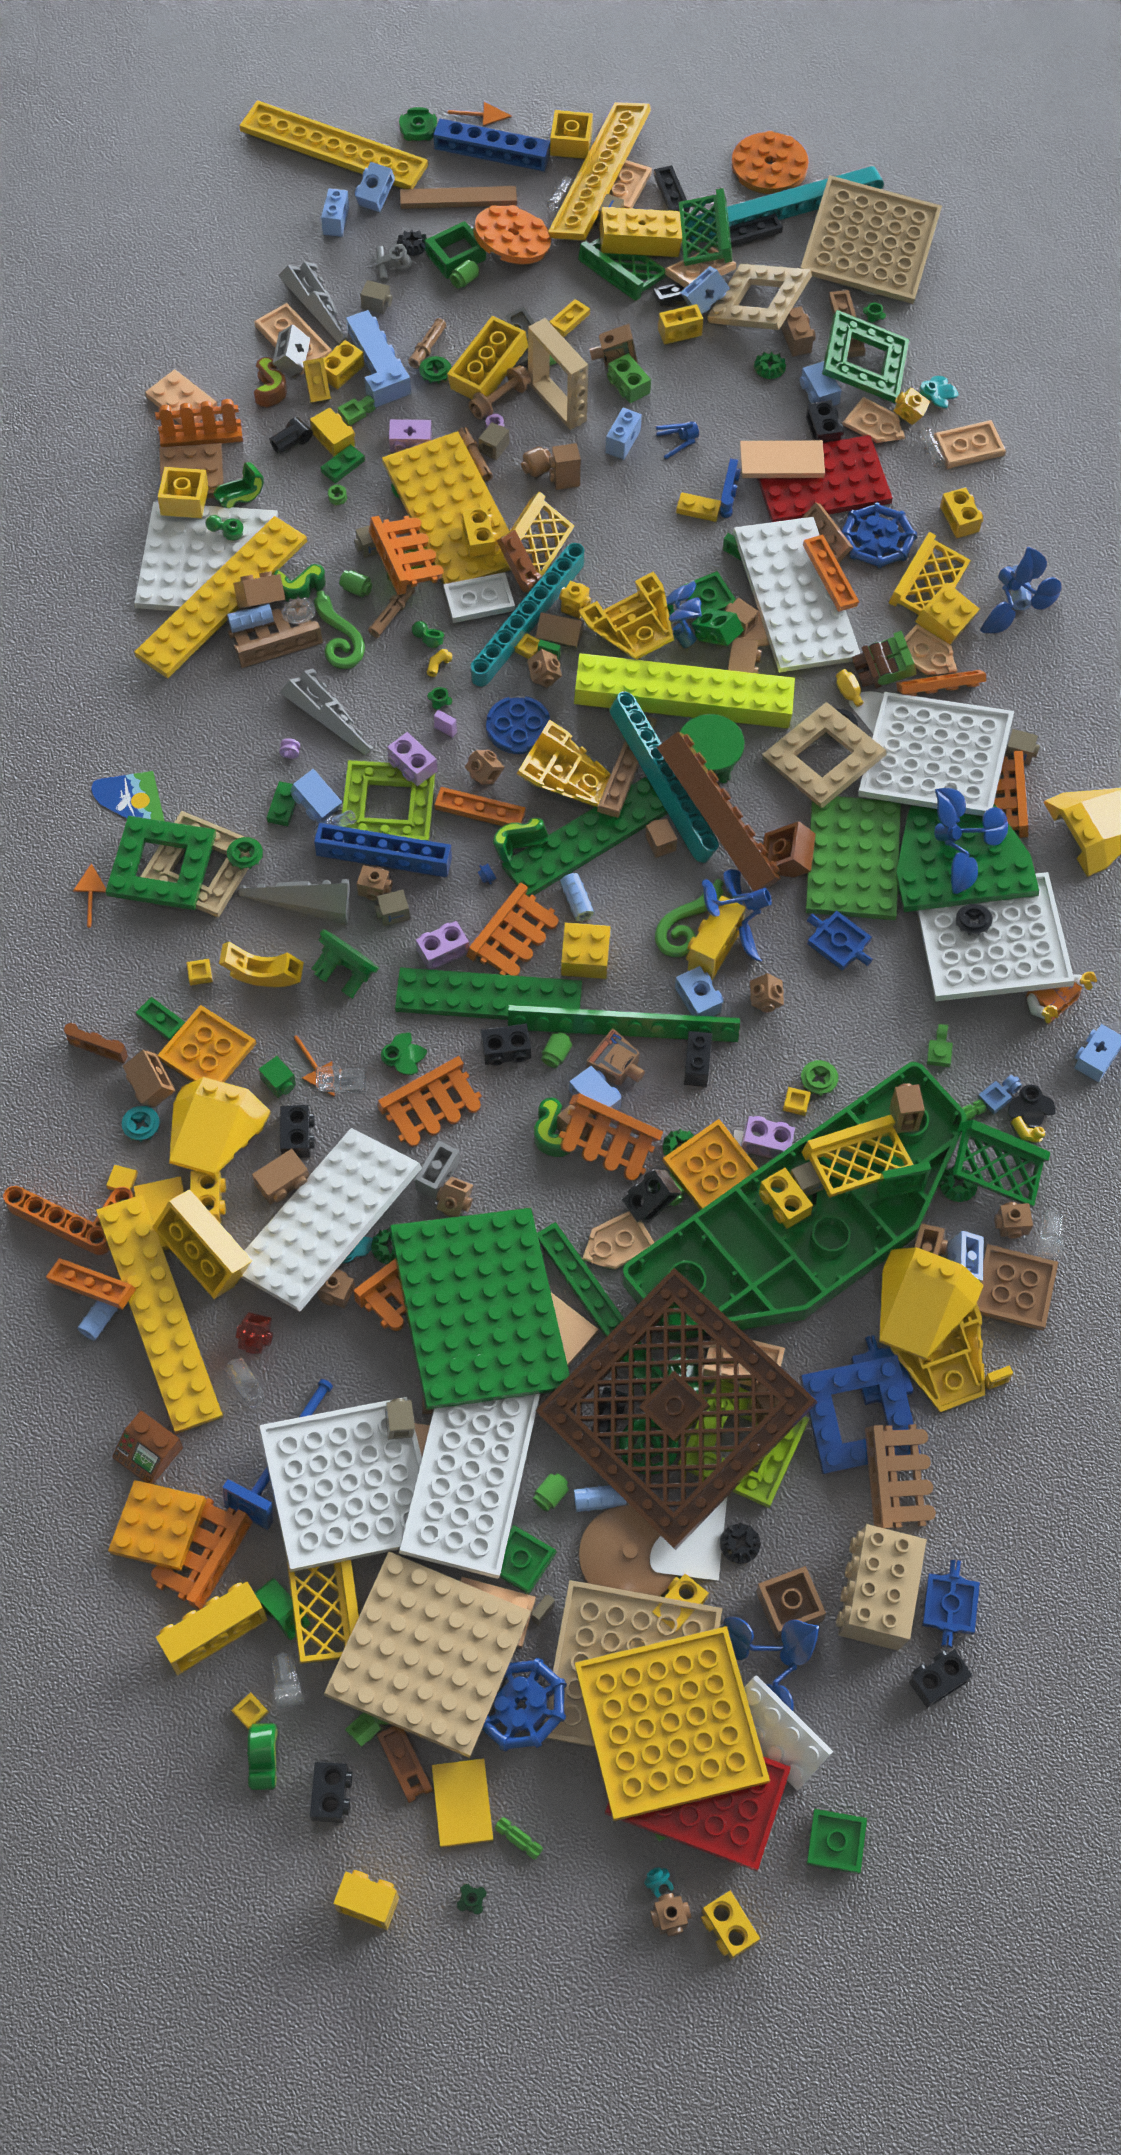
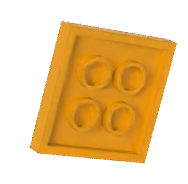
(206, 1047)
(709, 1164)
(157, 1525)

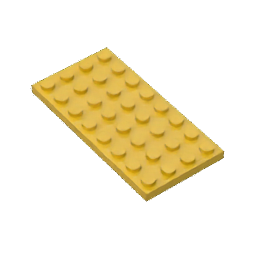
(435, 486)

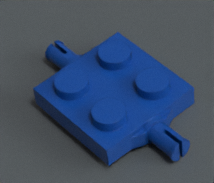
(839, 940)
(871, 1394)
(951, 1604)

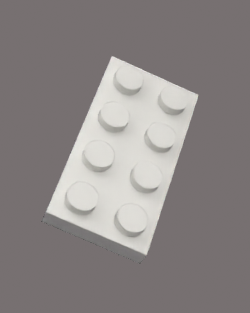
(784, 1734)

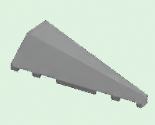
(308, 289)
(318, 703)
(321, 900)

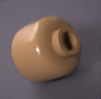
(536, 461)

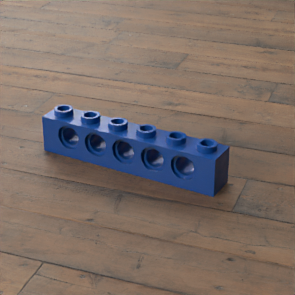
(492, 144)
(383, 850)

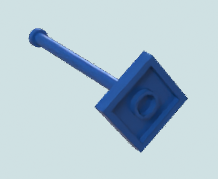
(250, 1501)

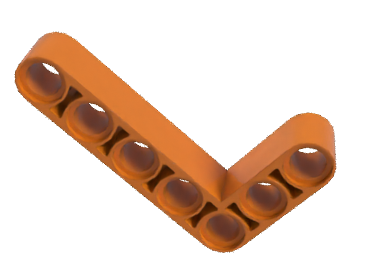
(70, 1220)

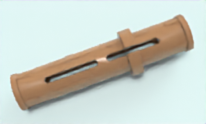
(424, 347)
(472, 447)
(397, 603)

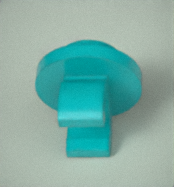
(656, 1878)

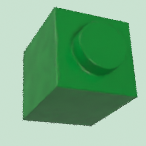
(277, 1077)

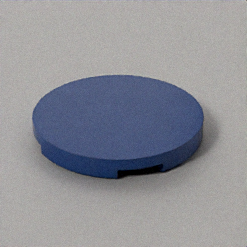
(516, 724)

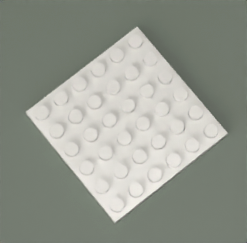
(185, 554)
(937, 747)
(1016, 954)
(340, 1484)

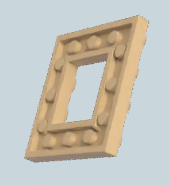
(792, 283)
(819, 789)
(217, 895)

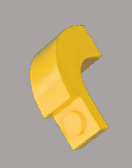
(261, 971)

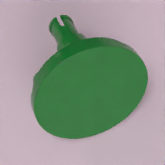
(718, 741)
(338, 953)

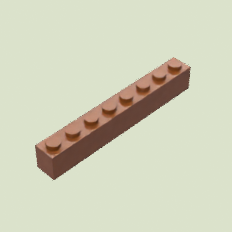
(718, 811)

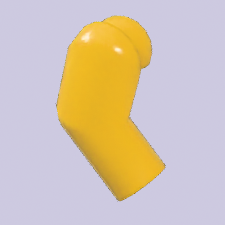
(434, 662)
(1033, 1135)

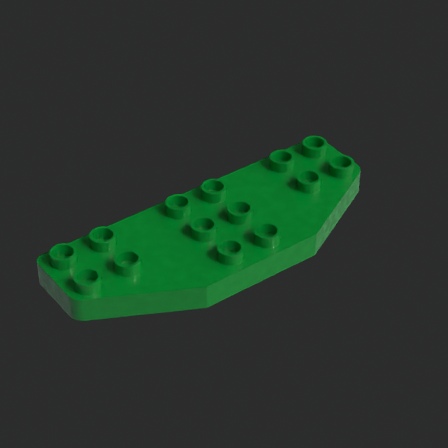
(782, 1275)

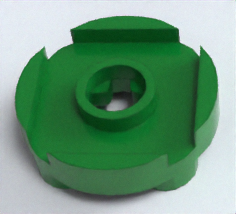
(418, 132)

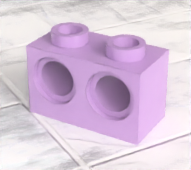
(415, 756)
(445, 950)
(766, 1144)

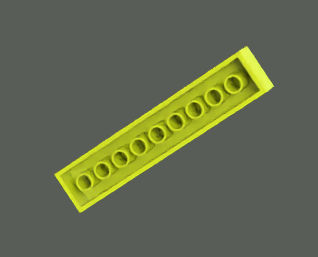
(686, 690)

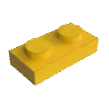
(570, 317)
(316, 379)
(698, 507)

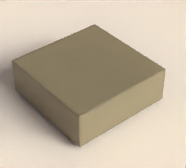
(543, 1609)

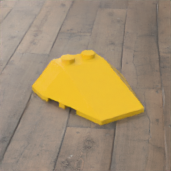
(635, 623)
(563, 767)
(1094, 823)
(212, 1124)
(923, 1300)
(954, 1369)

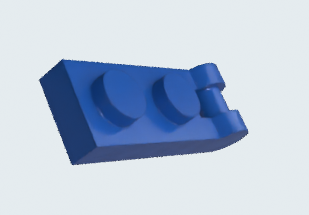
(730, 488)

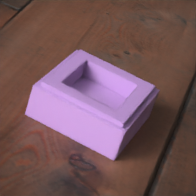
(445, 723)

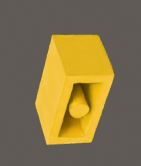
(332, 431)

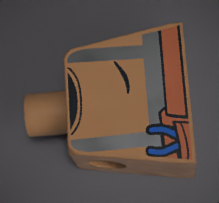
(614, 345)
(616, 1059)

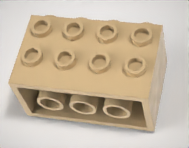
(881, 1587)

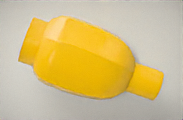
(849, 687)

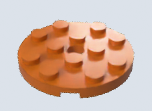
(785, 172)
(512, 234)

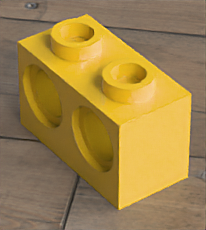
(680, 324)
(343, 364)
(961, 512)
(479, 531)
(209, 1196)
(790, 1196)
(699, 1596)
(736, 1922)

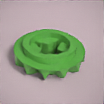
(819, 1068)

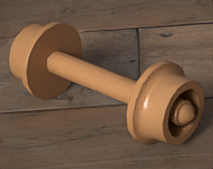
(518, 379)

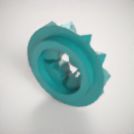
(138, 1114)

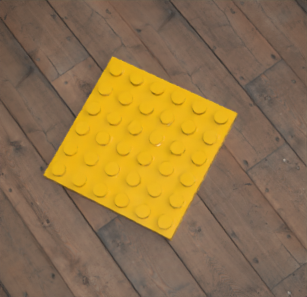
(671, 1723)

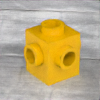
(911, 405)
(574, 598)

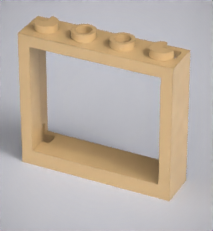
(547, 342)

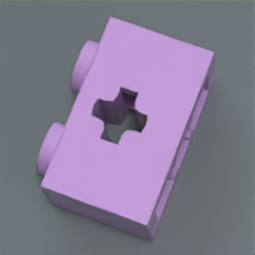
(408, 433)

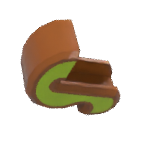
(274, 383)

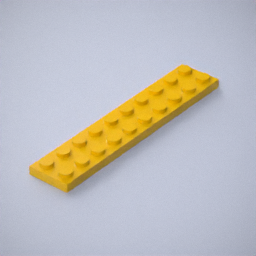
(330, 143)
(599, 171)
(210, 604)
(159, 1314)

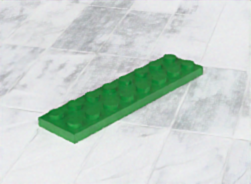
(584, 840)
(480, 993)

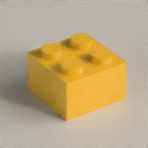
(571, 134)
(183, 492)
(947, 614)
(585, 950)
(366, 1899)

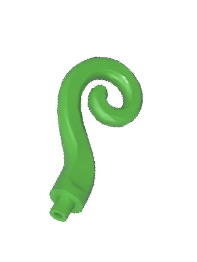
(328, 615)
(684, 911)

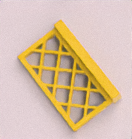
(523, 524)
(917, 566)
(846, 1140)
(347, 1610)

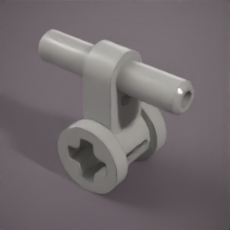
(392, 260)

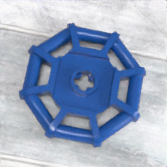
(877, 525)
(536, 1710)

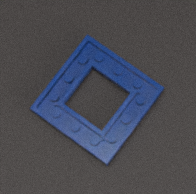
(822, 1384)

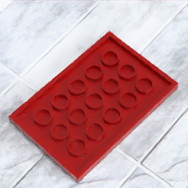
(850, 483)
(725, 1825)

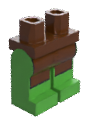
(885, 661)

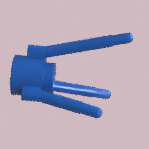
(686, 431)

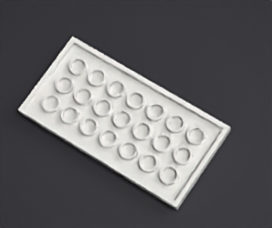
(791, 597)
(327, 1218)
(469, 1484)

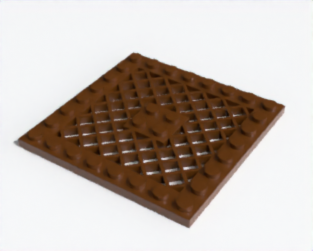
(675, 1407)

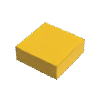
(527, 646)
(199, 972)
(796, 1101)
(121, 1177)
(998, 1377)
(249, 1711)

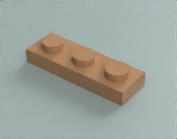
(835, 538)

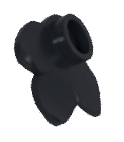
(1031, 1109)

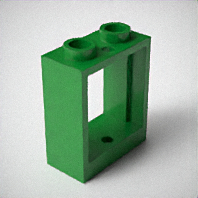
(440, 259)

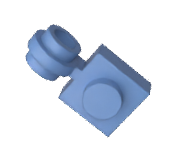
(996, 1096)

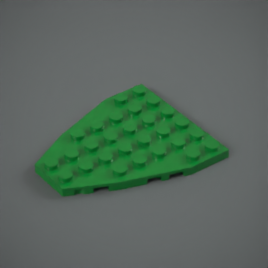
(926, 865)

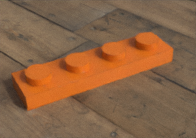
(830, 573)
(948, 681)
(478, 807)
(90, 1283)

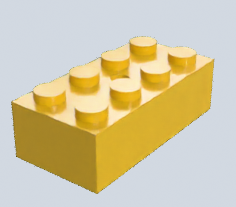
(640, 232)
(488, 358)
(201, 1244)
(211, 1627)

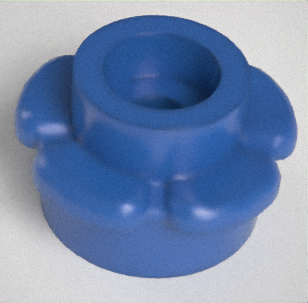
(486, 874)

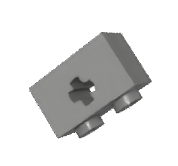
(291, 350)
(437, 1169)

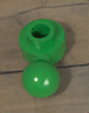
(214, 524)
(430, 637)

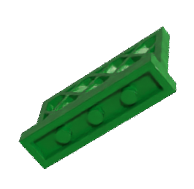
(722, 229)
(616, 272)
(1000, 1143)

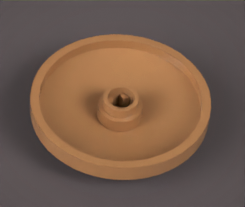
(618, 1553)

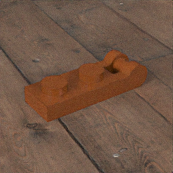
(519, 561)
(95, 1043)
(404, 1762)

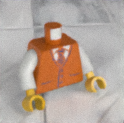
(1052, 1002)

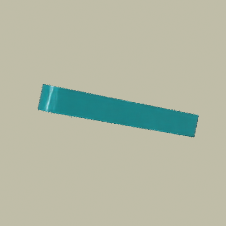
(527, 614)
(675, 799)

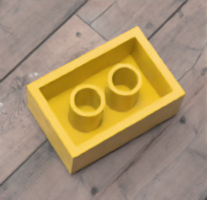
(715, 938)

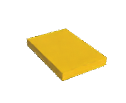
(158, 1195)
(462, 1803)

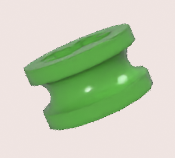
(337, 489)

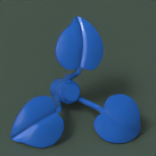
(1029, 568)
(687, 610)
(950, 807)
(753, 900)
(798, 1646)

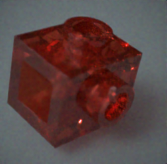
(254, 1333)

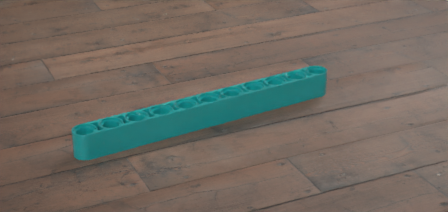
(789, 202)

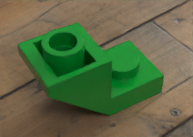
(279, 1606)

